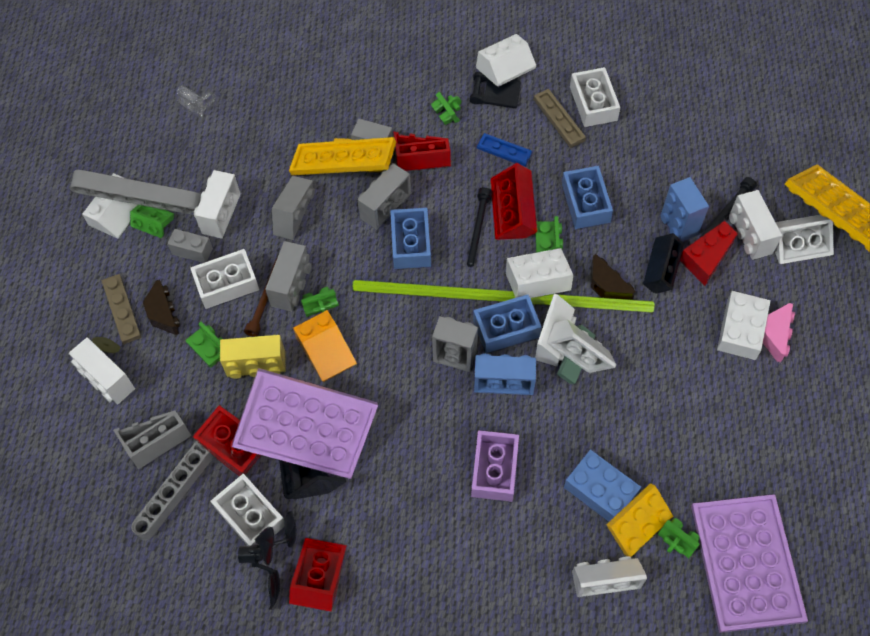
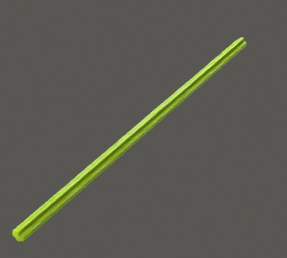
(499, 295)

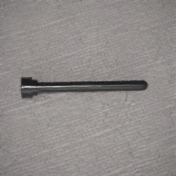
(746, 186)
(484, 196)

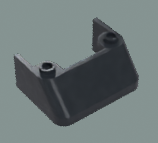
(306, 482)

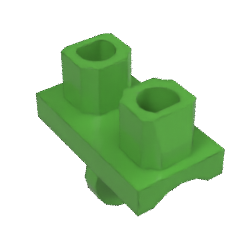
(440, 104)
(319, 302)
(678, 539)

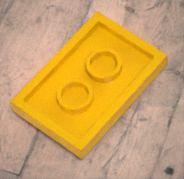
(639, 520)

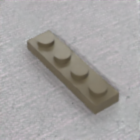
(559, 118)
(121, 309)

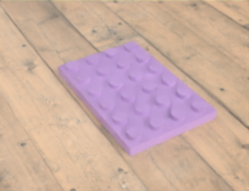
(304, 424)
(748, 564)

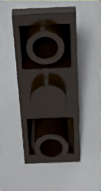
(608, 282)
(160, 310)

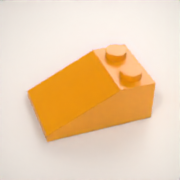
(324, 346)

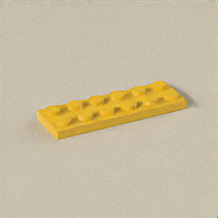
(343, 156)

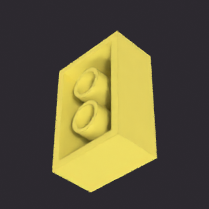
(248, 354)

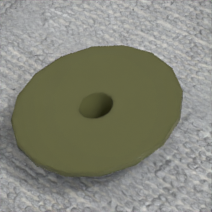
(106, 344)

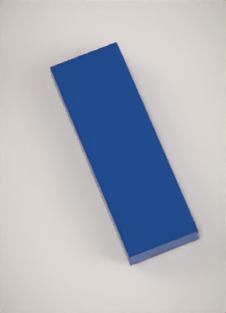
(504, 149)

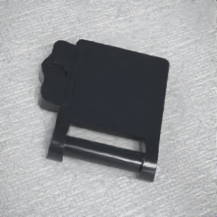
(504, 95)

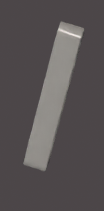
(134, 192)
(172, 483)

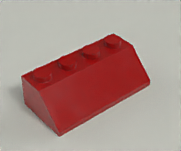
(513, 203)

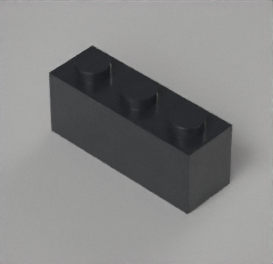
(663, 263)

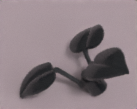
(264, 552)

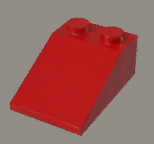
(217, 437)
(317, 574)

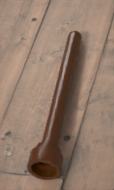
(254, 326)

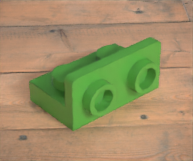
(150, 219)
(548, 235)
(205, 344)

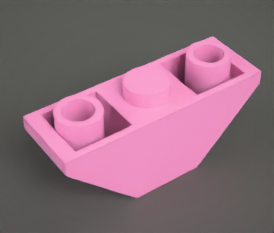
(779, 332)

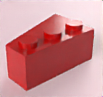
(421, 153)
(708, 251)

